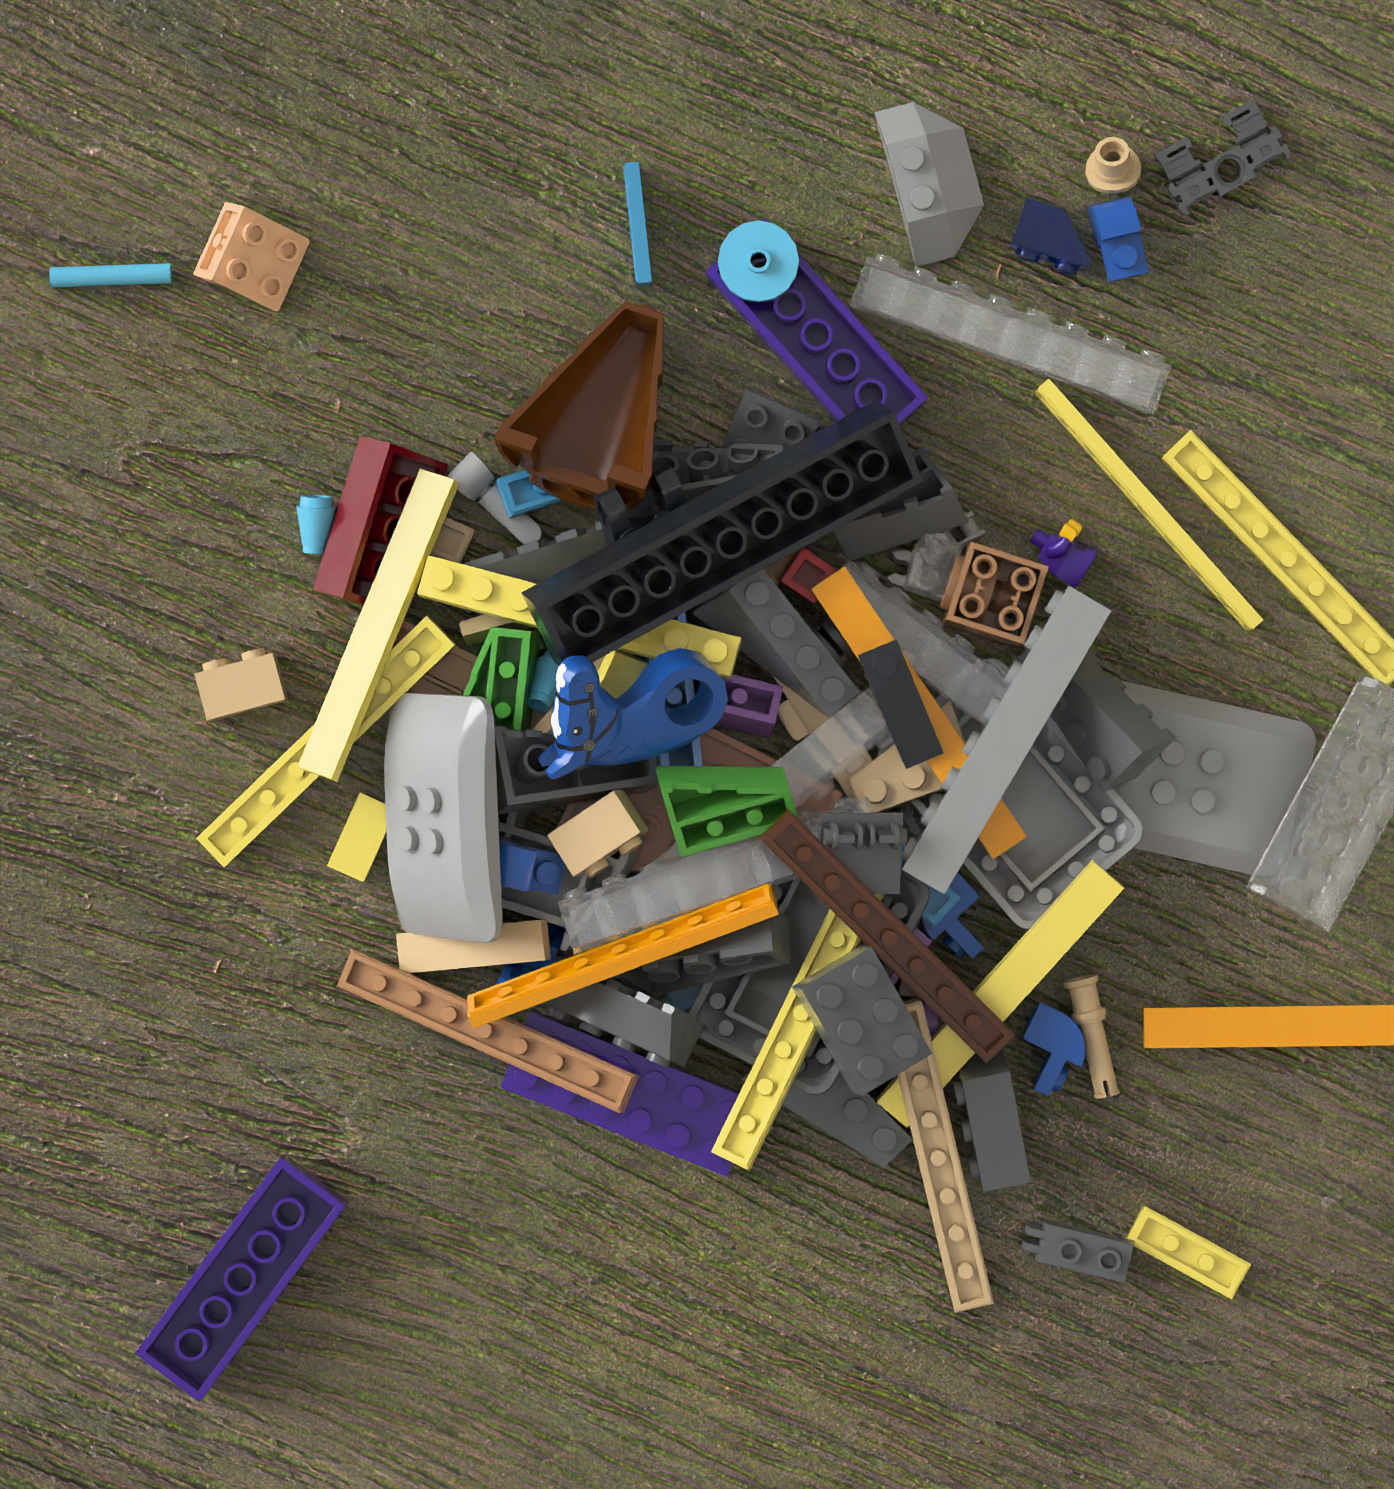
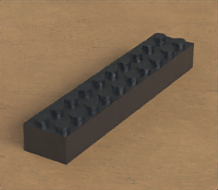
(724, 535)

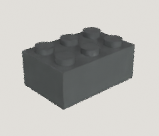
(862, 1020)

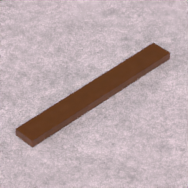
(887, 935)

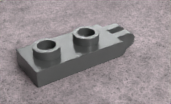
(1080, 1249)

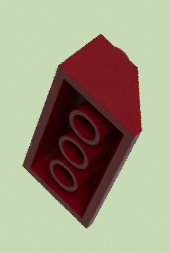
(368, 516)

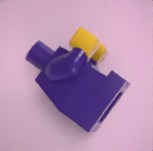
(1064, 554)

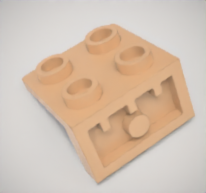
(252, 256)

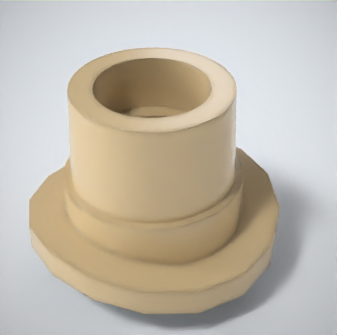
(1113, 167)

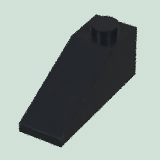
(900, 703)

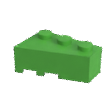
(505, 675)
(722, 803)

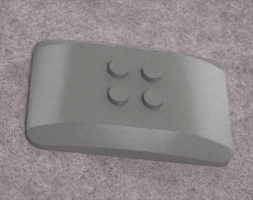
(1220, 781)
(443, 816)
(1063, 820)

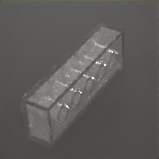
(1334, 812)

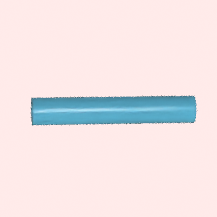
(110, 275)

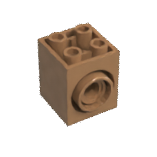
(993, 594)

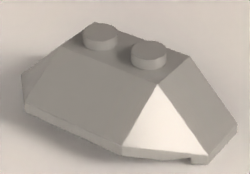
(931, 179)

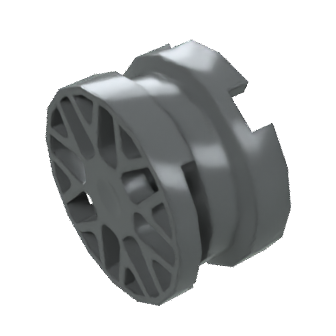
(829, 629)

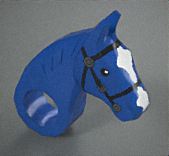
(636, 726)

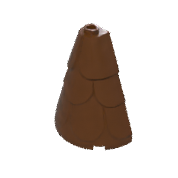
(594, 414)

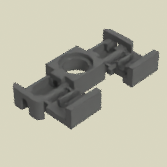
(1195, 184)

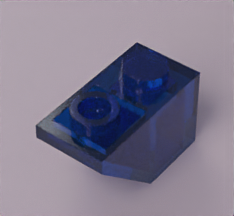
(1048, 235)

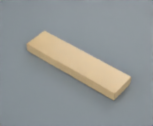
(517, 944)

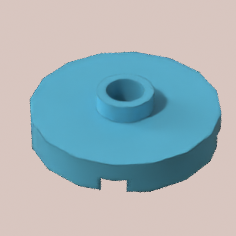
(752, 282)

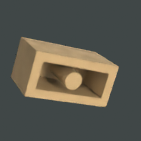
(240, 685)
(599, 833)

